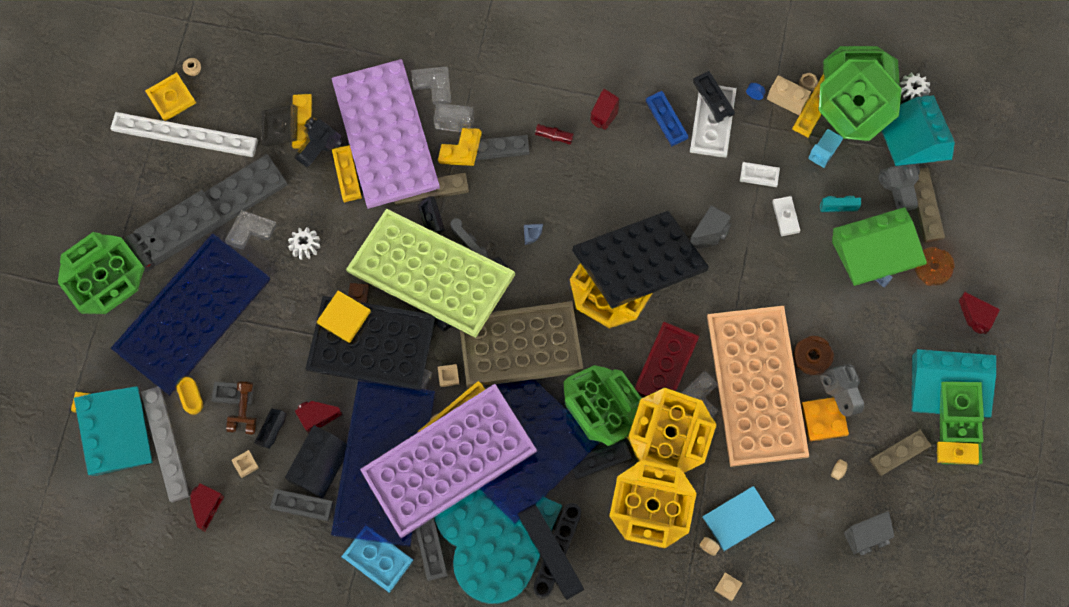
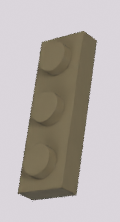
(900, 453)

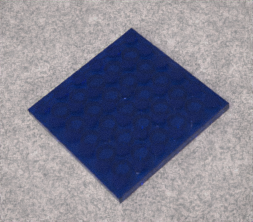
(558, 444)

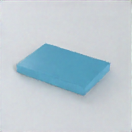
(738, 518)
(378, 561)

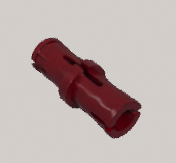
(554, 134)

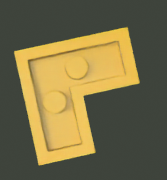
(464, 152)

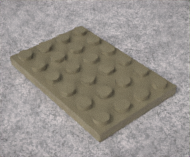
(523, 345)

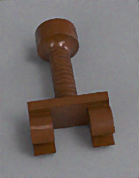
(244, 388)

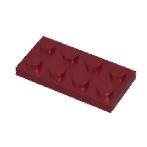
(666, 360)

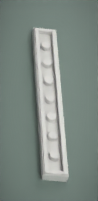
(184, 134)

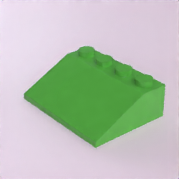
(878, 246)

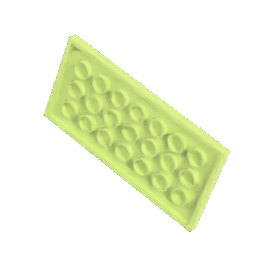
(431, 272)

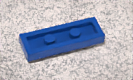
(666, 118)

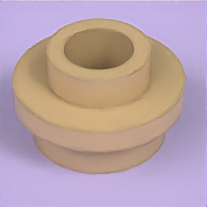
(194, 70)

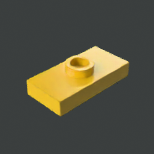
(957, 453)

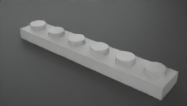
(165, 444)

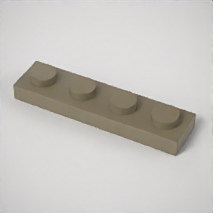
(448, 185)
(927, 208)

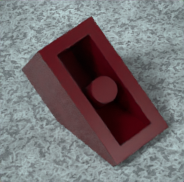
(605, 110)
(978, 313)
(316, 414)
(204, 505)

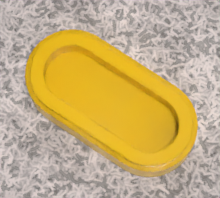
(190, 396)

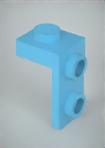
(825, 148)

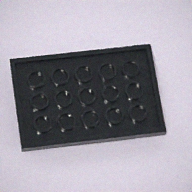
(640, 259)
(385, 351)

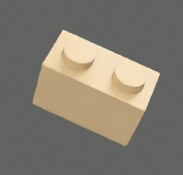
(788, 95)

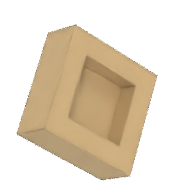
(448, 375)
(245, 464)
(728, 587)

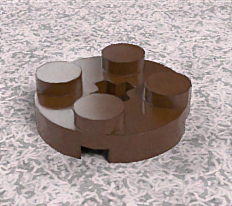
(804, 361)

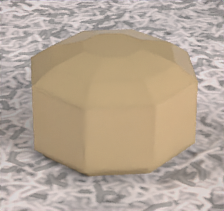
(808, 81)
(839, 469)
(709, 546)

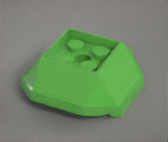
(845, 53)
(876, 86)
(90, 259)
(602, 403)

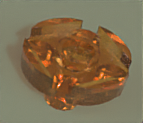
(943, 272)

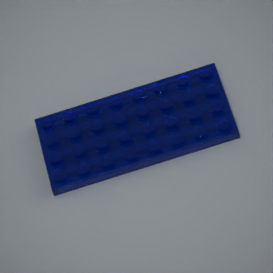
(190, 314)
(379, 422)

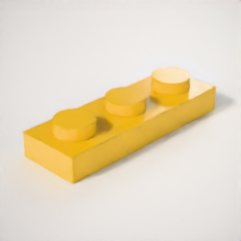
(304, 105)
(346, 173)

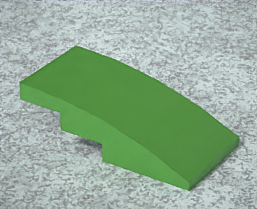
(961, 414)

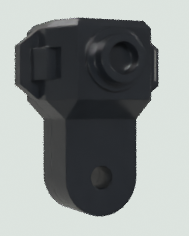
(319, 138)

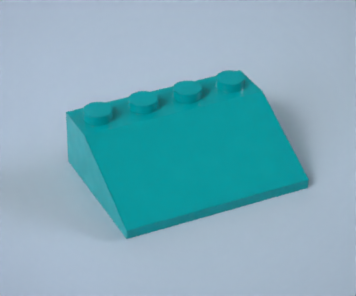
(919, 133)
(934, 367)
(113, 430)

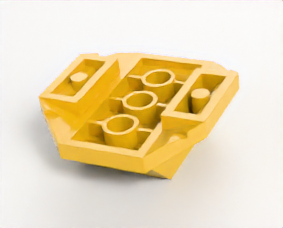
(593, 304)
(686, 416)
(659, 483)

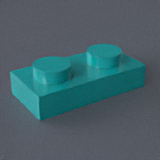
(845, 204)

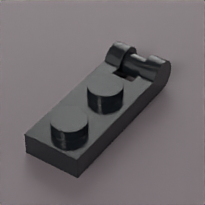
(713, 96)

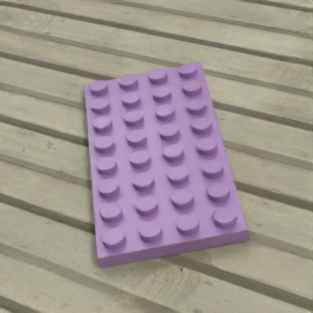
(385, 133)
(448, 460)

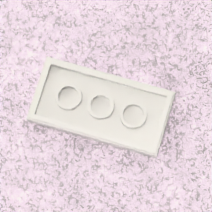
(708, 135)

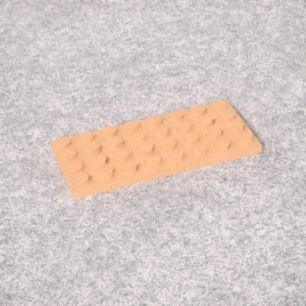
(757, 386)

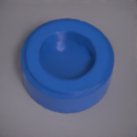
(756, 91)

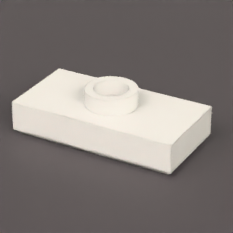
(759, 174)
(786, 216)

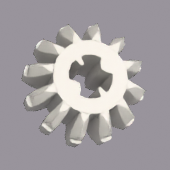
(910, 82)
(306, 237)

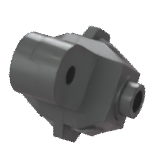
(901, 183)
(843, 385)

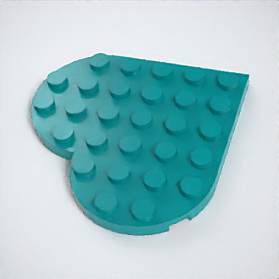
(492, 553)

